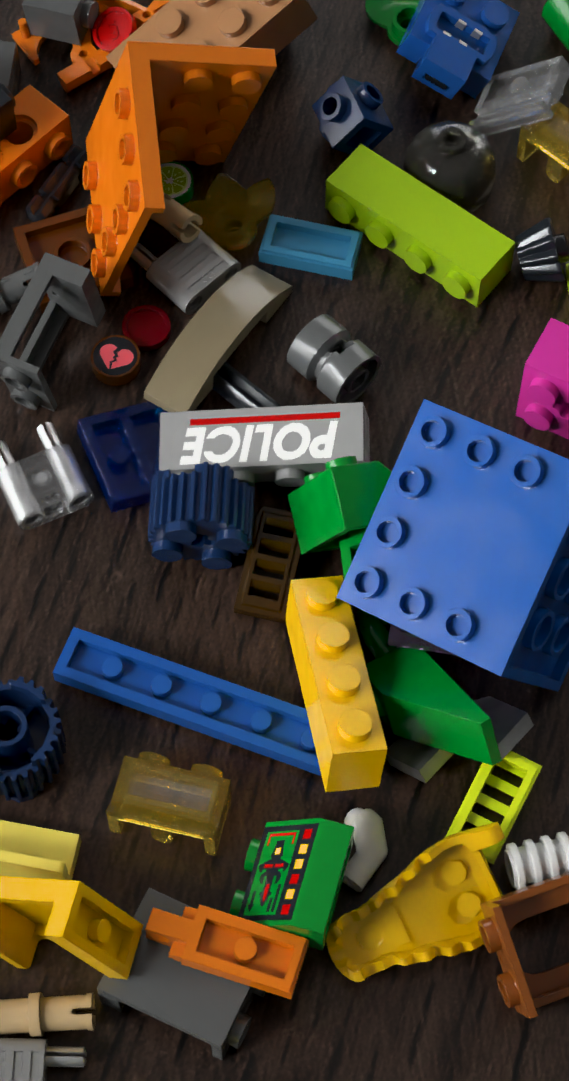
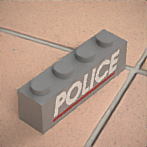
(265, 441)

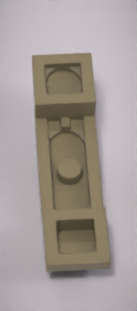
(212, 337)

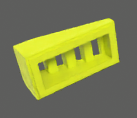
(514, 764)

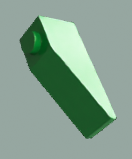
(429, 707)

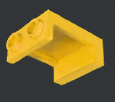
(70, 917)

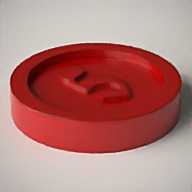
(113, 28)

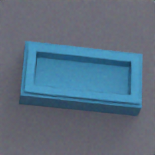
(310, 247)

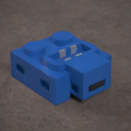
(457, 43)

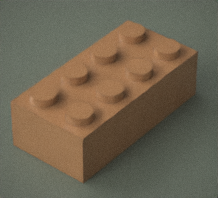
(224, 23)

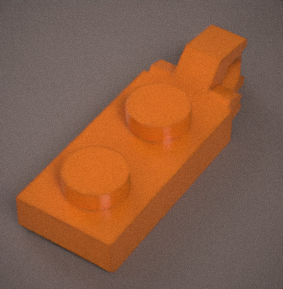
(231, 947)

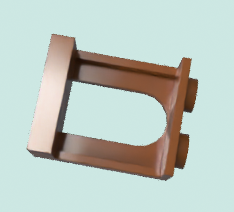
(501, 914)

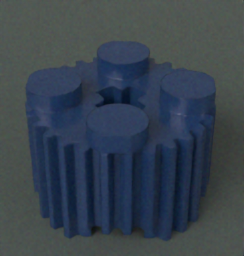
(200, 516)
(39, 742)

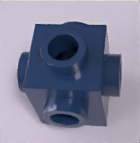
(352, 115)

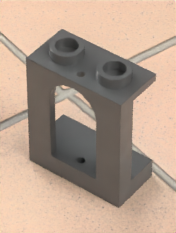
(71, 294)

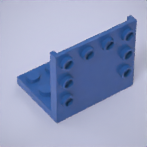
(472, 548)

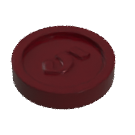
(147, 327)

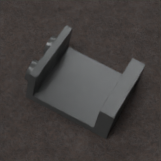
(178, 994)

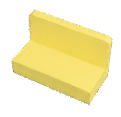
(37, 852)

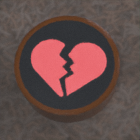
(115, 360)

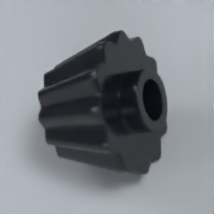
(542, 253)

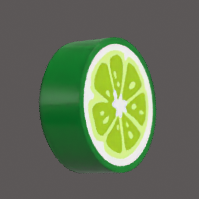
(177, 181)

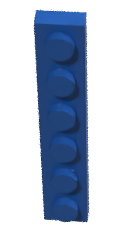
(188, 698)

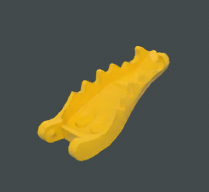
(422, 911)

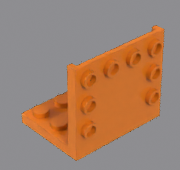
(160, 109)

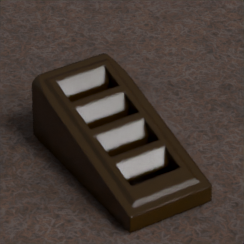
(275, 532)

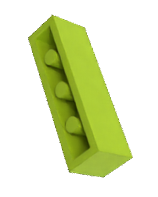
(419, 225)

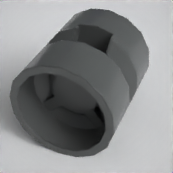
(327, 355)

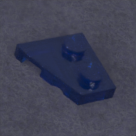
(123, 452)

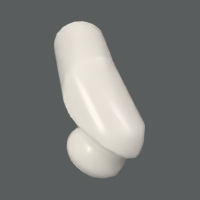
(369, 844)

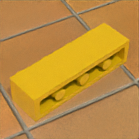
(335, 685)

